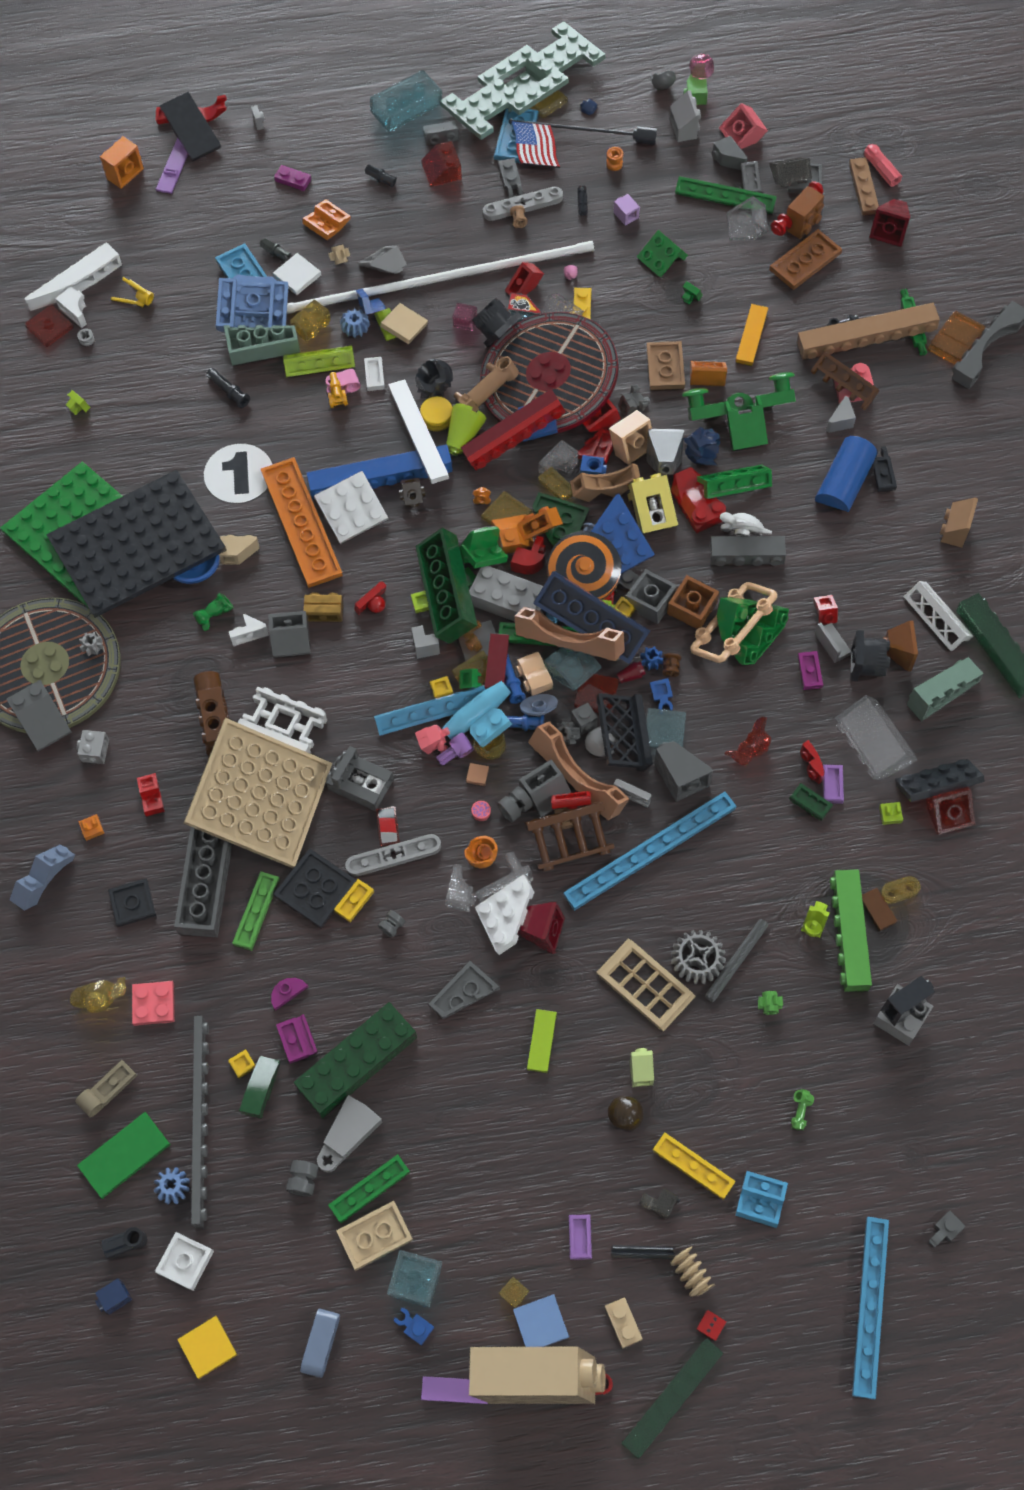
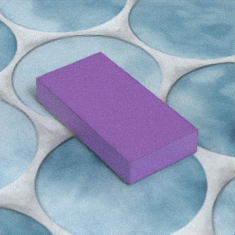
(833, 783)
(580, 1237)

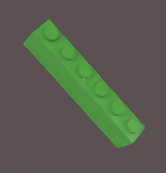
(851, 930)

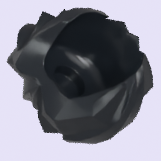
(433, 378)

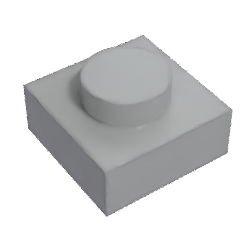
(258, 117)

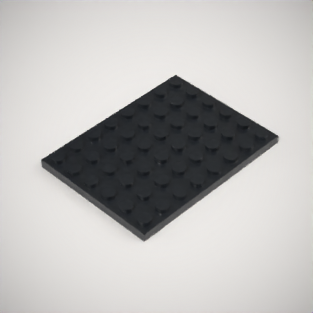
(136, 543)

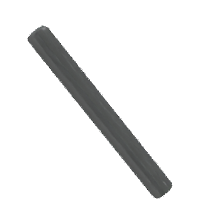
(736, 960)

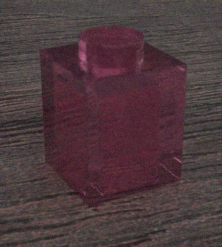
(463, 316)

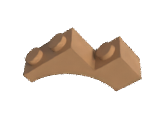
(589, 486)

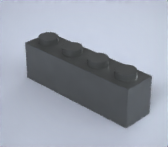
(747, 550)

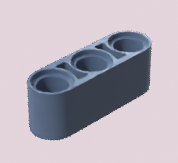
(320, 1343)

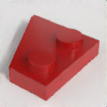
(598, 446)

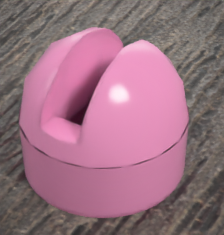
(570, 272)

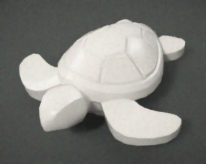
(742, 524)

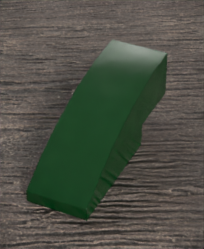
(259, 1087)

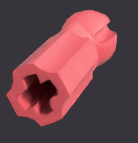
(882, 165)

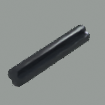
(642, 1252)

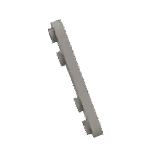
(533, 201)
(374, 860)

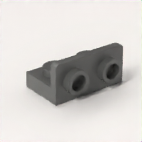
(441, 133)

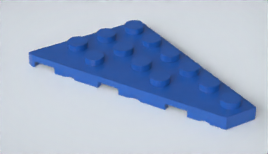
(623, 532)

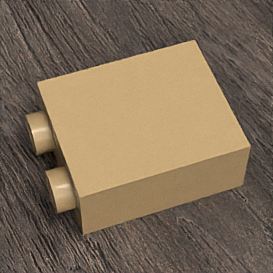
(535, 1375)

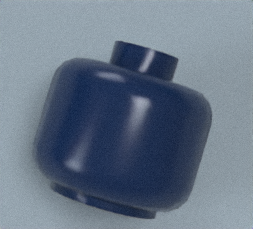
(588, 106)

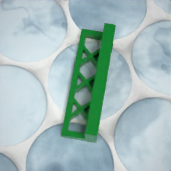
(736, 481)

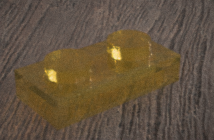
(556, 484)

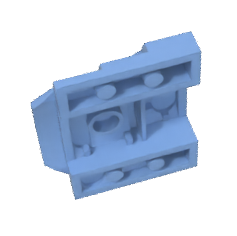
(251, 302)

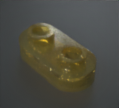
(899, 889)

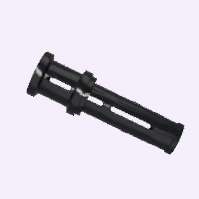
(232, 391)

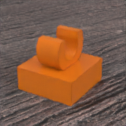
(91, 827)

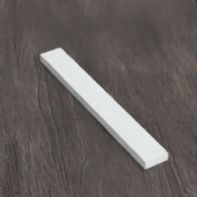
(418, 432)

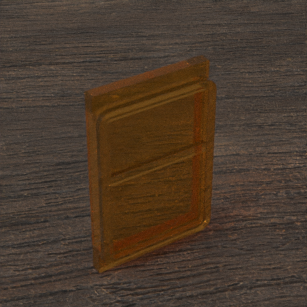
(956, 337)

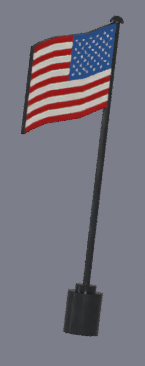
(537, 143)

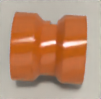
(614, 158)

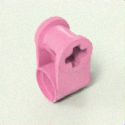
(348, 381)

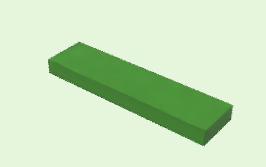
(256, 911)

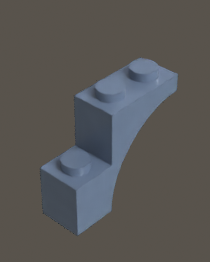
(45, 866)

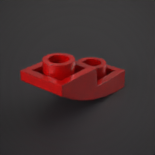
(815, 767)

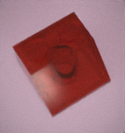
(442, 164)
(951, 810)

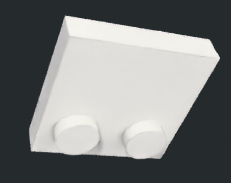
(184, 1261)

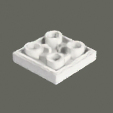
(297, 273)

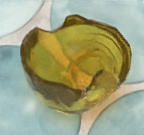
(493, 749)

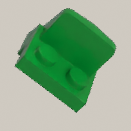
(481, 547)

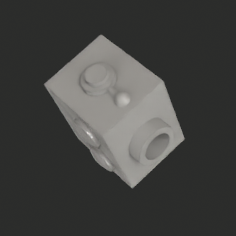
(92, 747)

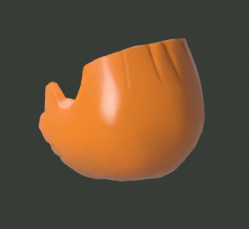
(481, 852)

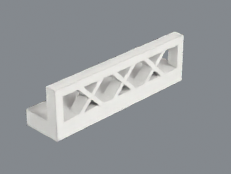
(944, 612)

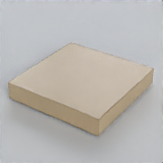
(404, 323)

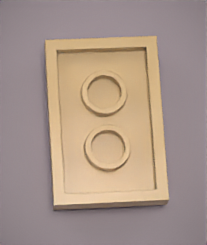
(374, 1235)

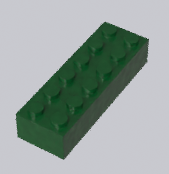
(446, 586)
(355, 1060)

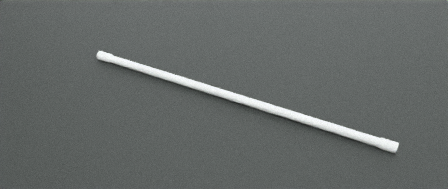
(448, 275)

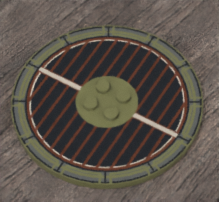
(43, 644)

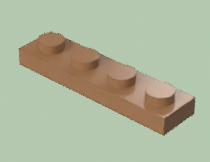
(864, 186)

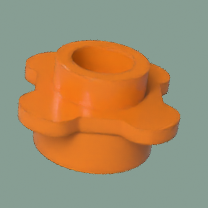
(481, 496)

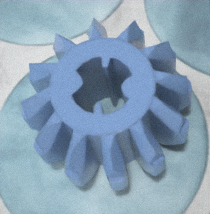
(354, 323)
(168, 1193)

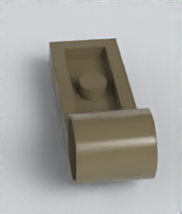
(94, 1099)

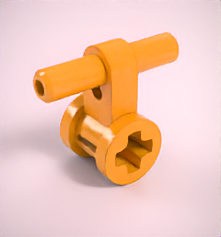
(336, 396)

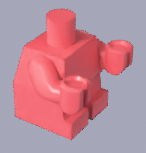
(432, 738)

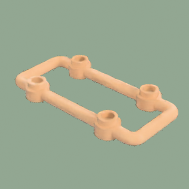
(731, 645)

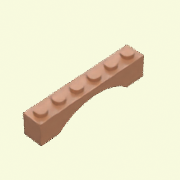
(536, 626)
(550, 745)

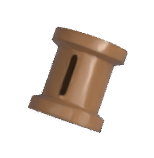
(518, 216)

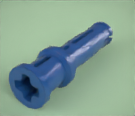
(513, 684)
(526, 722)

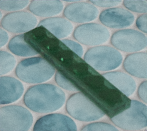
(672, 1398)

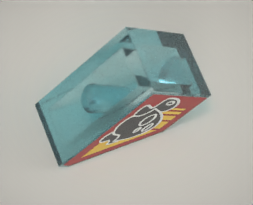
(523, 305)

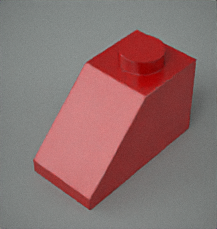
(524, 279)

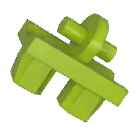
(815, 920)

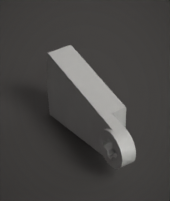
(348, 1131)

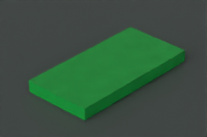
(123, 1155)

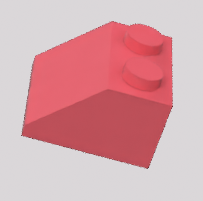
(743, 126)

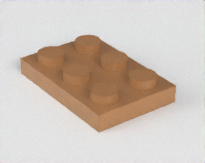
(665, 365)

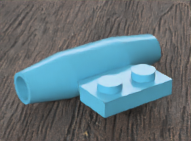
(482, 716)

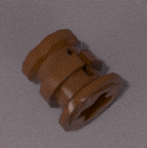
(671, 664)

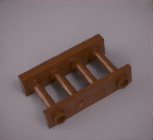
(574, 816)

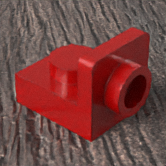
(826, 609)

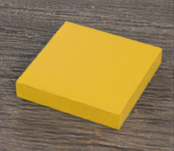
(207, 1347)

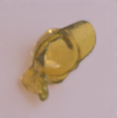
(98, 995)

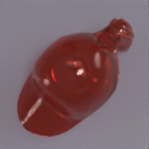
(754, 745)

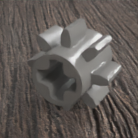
(91, 643)

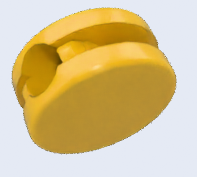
(436, 413)

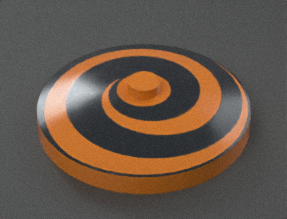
(587, 561)

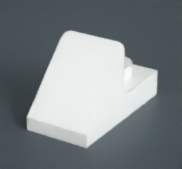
(253, 630)

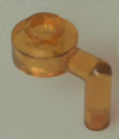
(473, 642)

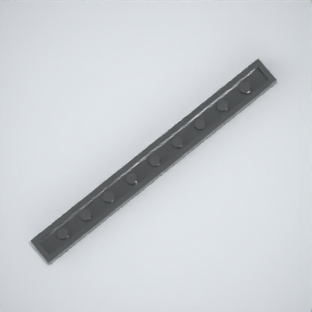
(200, 1128)

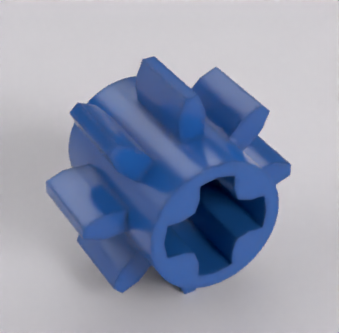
(651, 653)

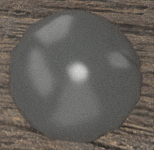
(663, 80)

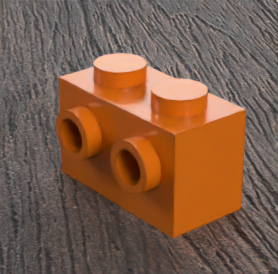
(539, 523)

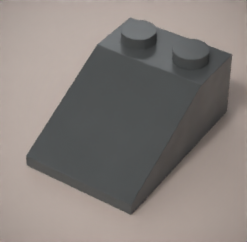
(39, 715)

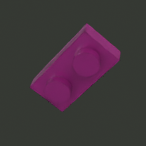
(292, 177)
(810, 670)

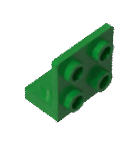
(660, 253)

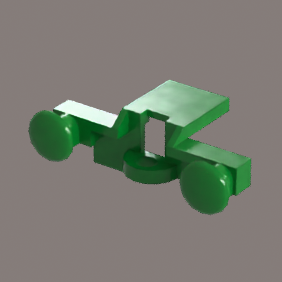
(746, 428)

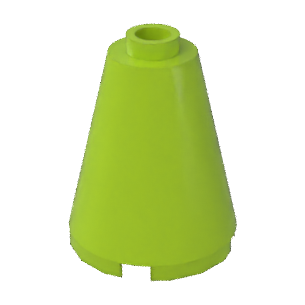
(463, 427)

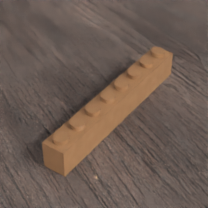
(868, 331)

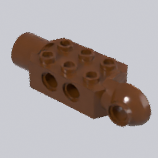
(211, 706)

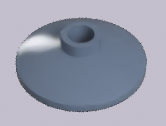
(538, 704)

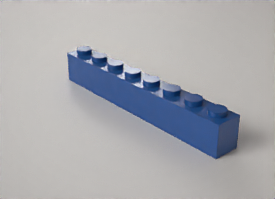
(378, 471)

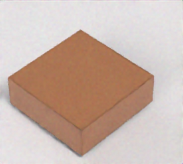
(477, 774)

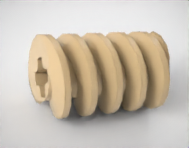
(691, 1273)

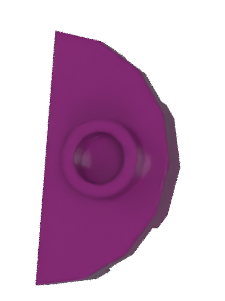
(286, 990)

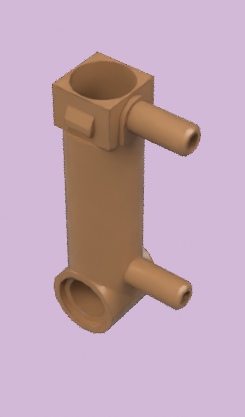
(500, 373)

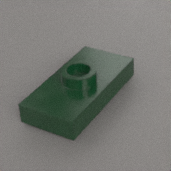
(810, 802)

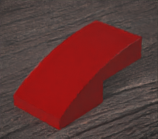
(150, 794)

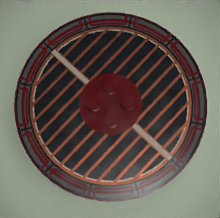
(557, 354)

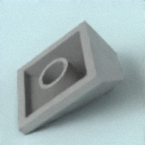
(386, 260)

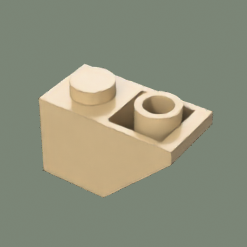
(238, 548)

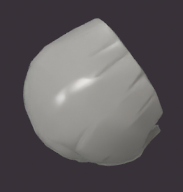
(594, 742)

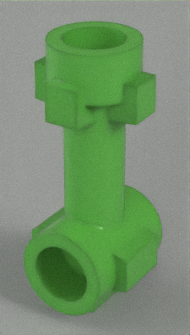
(804, 1099)

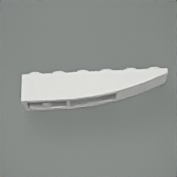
(78, 276)

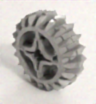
(691, 942)

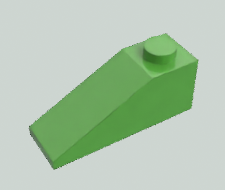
(698, 89)

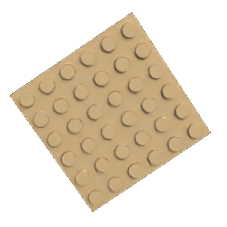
(258, 793)

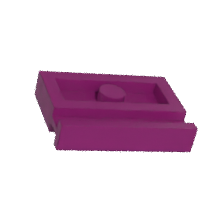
(296, 1039)

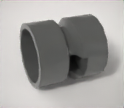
(510, 809)
(302, 1178)

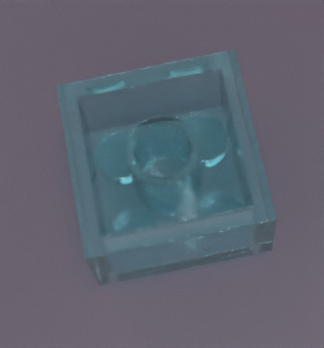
(414, 1279)

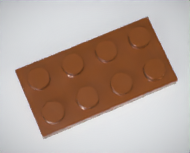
(805, 259)

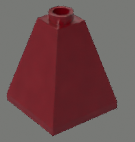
(891, 222)
(543, 925)

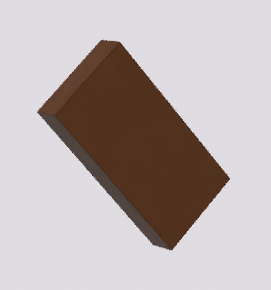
(878, 909)

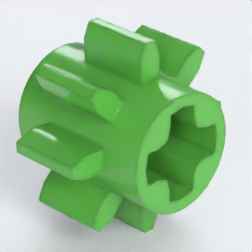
(770, 1002)

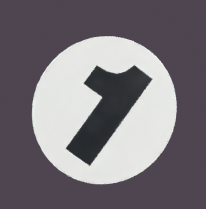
(236, 474)

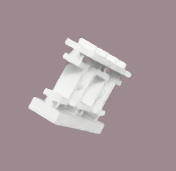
(284, 705)

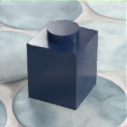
(112, 1296)

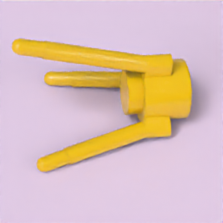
(143, 295)

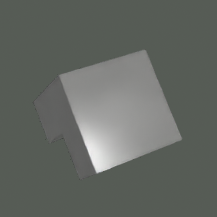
(424, 644)

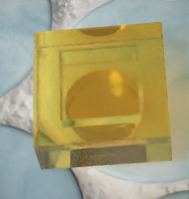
(514, 1292)

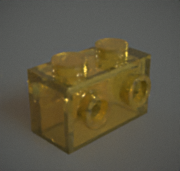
(311, 320)

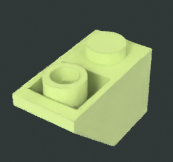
(642, 1067)

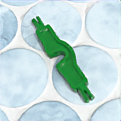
(920, 339)

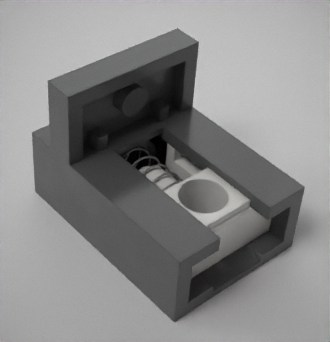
(345, 771)

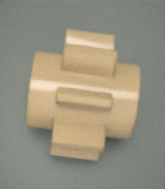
(339, 254)

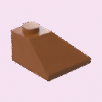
(903, 645)

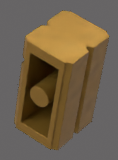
(324, 607)

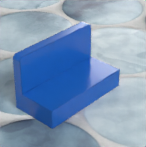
(367, 305)

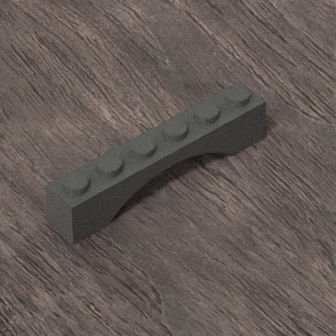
(970, 367)

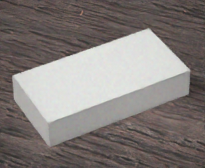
(374, 373)

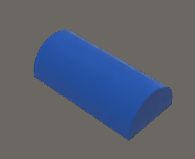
(847, 473)

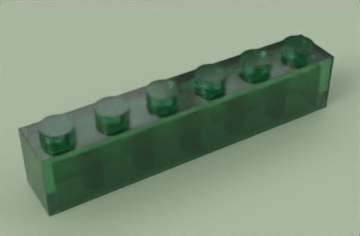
(994, 640)

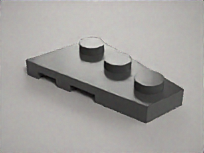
(463, 990)

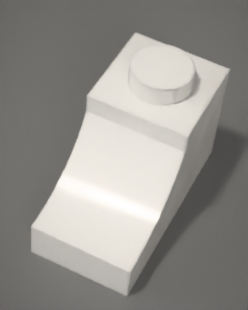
(72, 304)

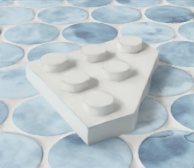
(505, 913)

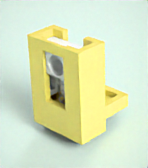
(659, 487)

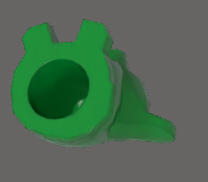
(215, 608)

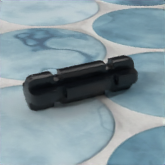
(582, 200)

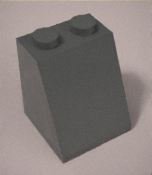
(681, 770)

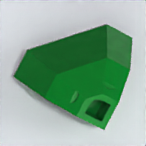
(734, 615)

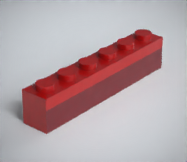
(513, 429)

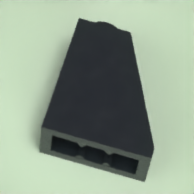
(907, 1000)

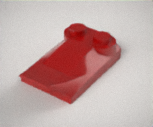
(689, 495)

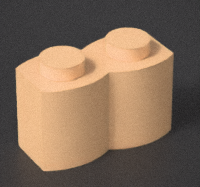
(534, 674)

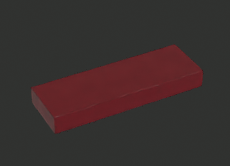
(497, 659)

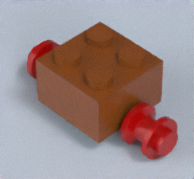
(801, 213)

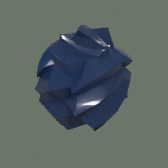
(702, 446)

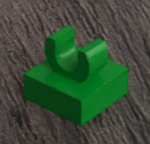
(691, 292)
(469, 678)

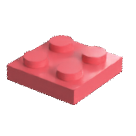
(153, 1003)

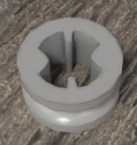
(84, 333)

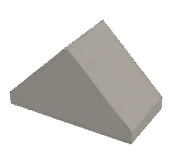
(842, 418)

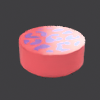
(481, 810)

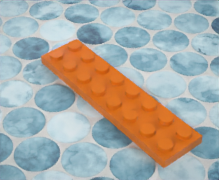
(301, 522)

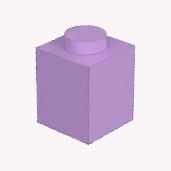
(626, 209)

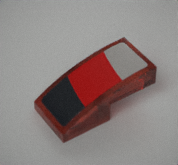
(387, 826)

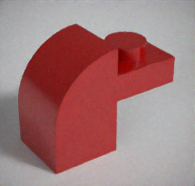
(529, 561)

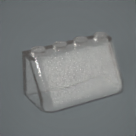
(875, 738)

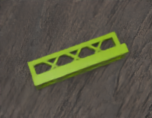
(319, 361)

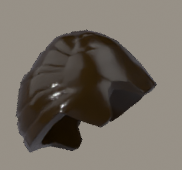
(625, 1113)

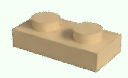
(623, 1323)

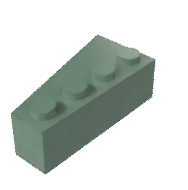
(260, 343)
(943, 688)

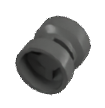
(391, 923)

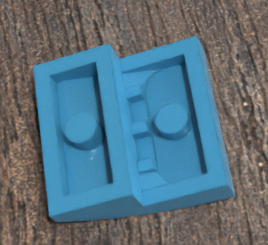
(761, 1199)

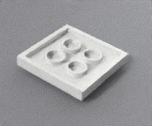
(351, 507)

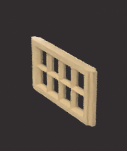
(673, 1011)

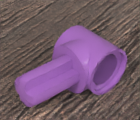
(459, 747)

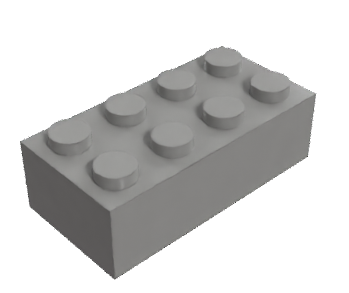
(503, 593)

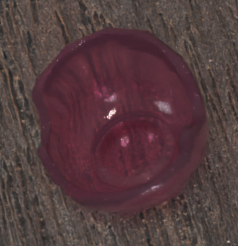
(701, 66)

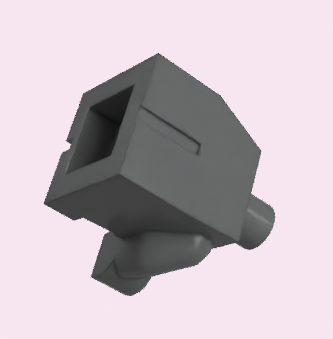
(633, 401)

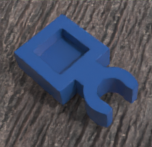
(662, 692)
(417, 1328)

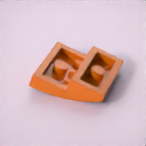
(326, 219)

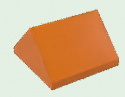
(708, 373)

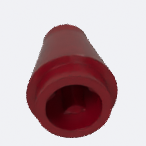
(631, 672)

